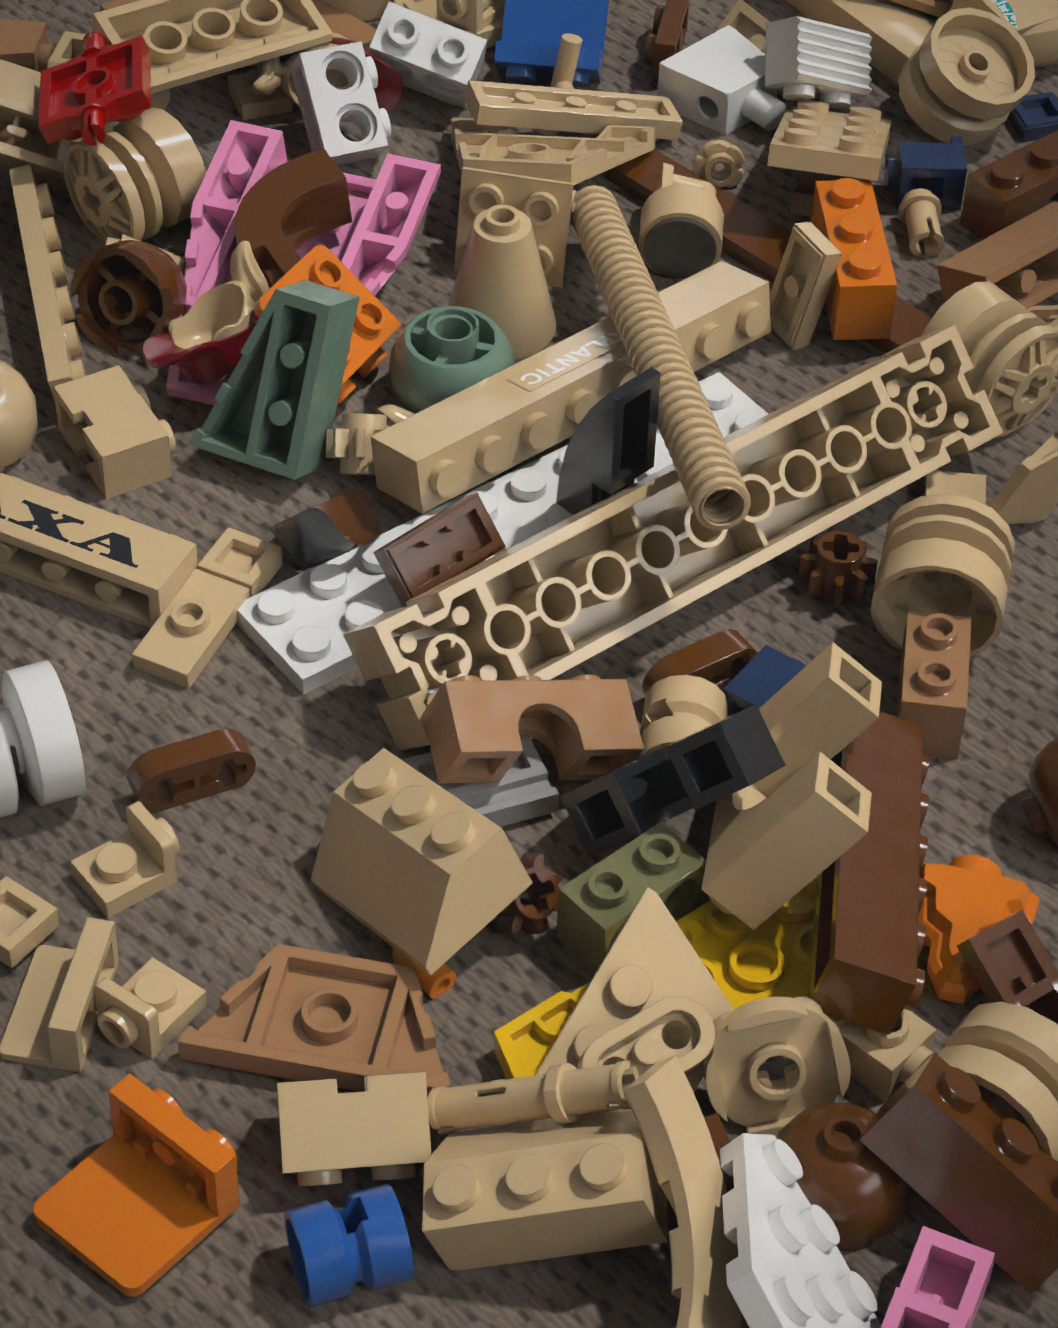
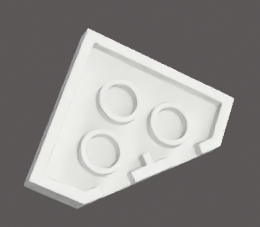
(786, 1247)

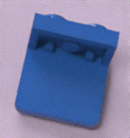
(534, 35)

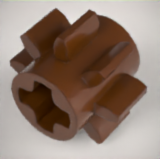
(837, 568)
(534, 903)

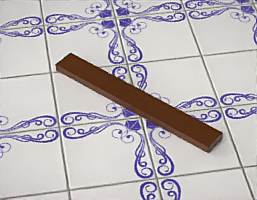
(753, 238)

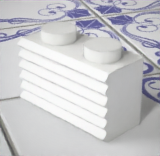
(817, 61)

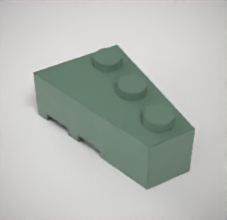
(285, 384)

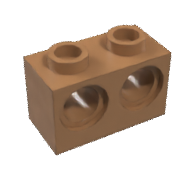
(935, 678)

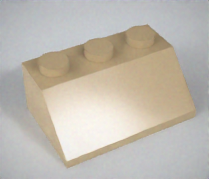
(414, 861)
(542, 1191)

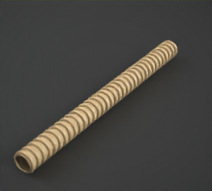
(650, 340)

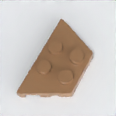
(320, 1020)

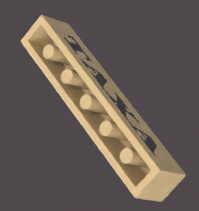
(90, 552)

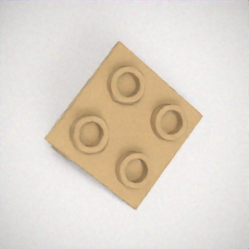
(542, 200)

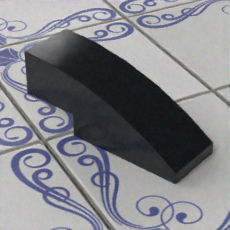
(611, 444)

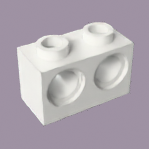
(428, 53)
(327, 106)

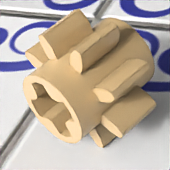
(353, 442)

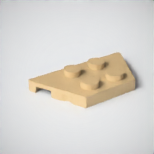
(642, 966)

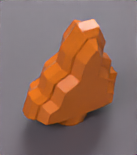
(960, 904)

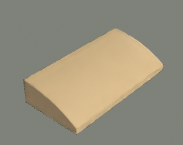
(893, 27)
(212, 36)

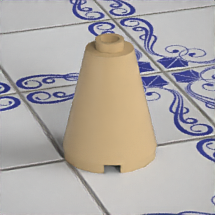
(506, 279)

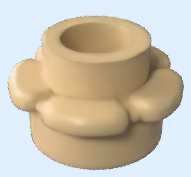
(719, 152)

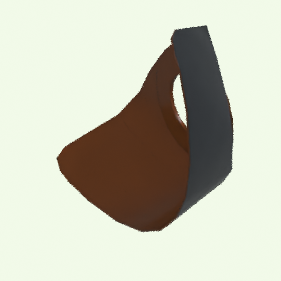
(320, 531)

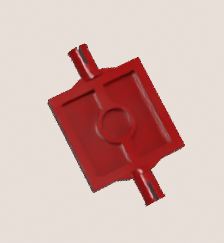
(95, 89)

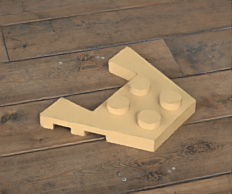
(548, 156)

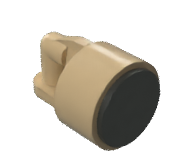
(680, 225)

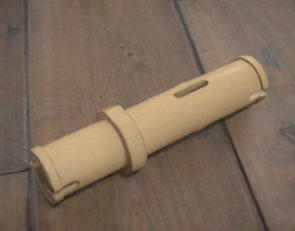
(559, 1094)

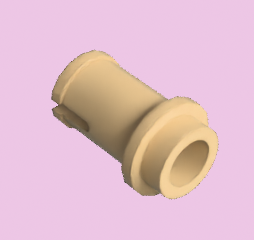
(920, 215)

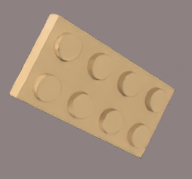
(830, 141)

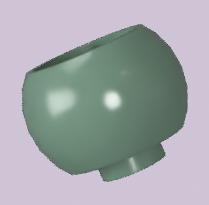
(445, 354)

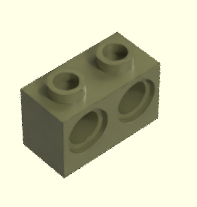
(602, 898)

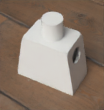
(721, 83)

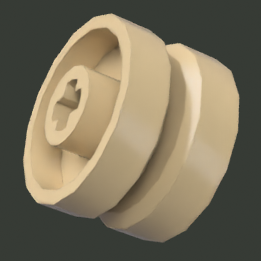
(966, 76)
(1013, 1063)

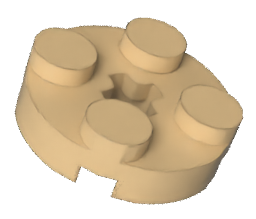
(768, 1029)

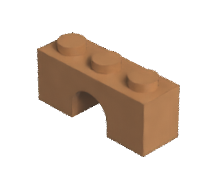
(580, 720)

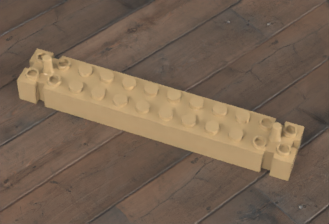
(648, 554)

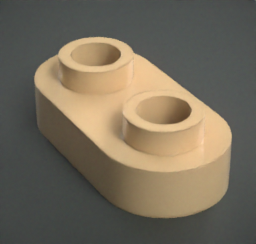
(641, 1037)

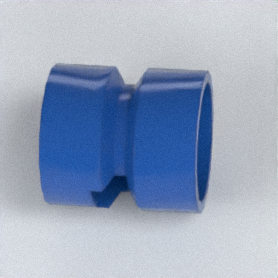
(349, 1245)

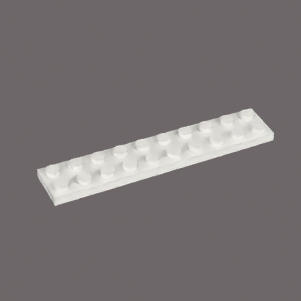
(306, 615)

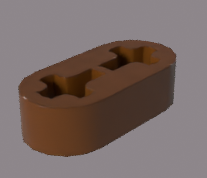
(712, 658)
(191, 770)

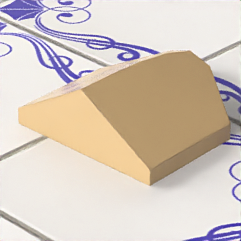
(1032, 487)

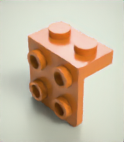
(372, 320)
(143, 1191)

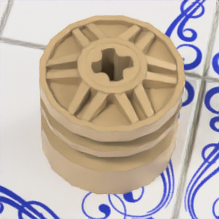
(136, 177)
(1009, 349)
(944, 559)

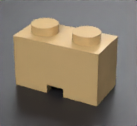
(118, 430)
(370, 1128)

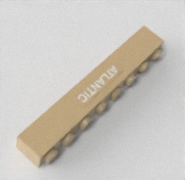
(551, 392)

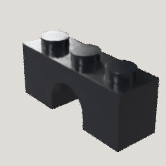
(673, 780)

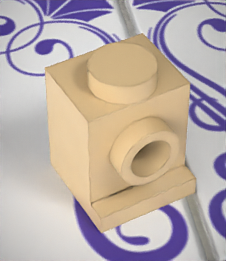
(885, 1060)

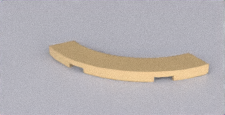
(694, 1186)

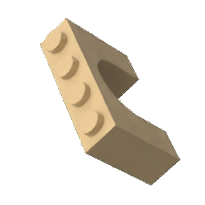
(808, 813)

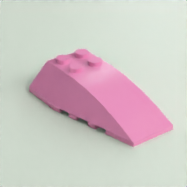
(371, 246)

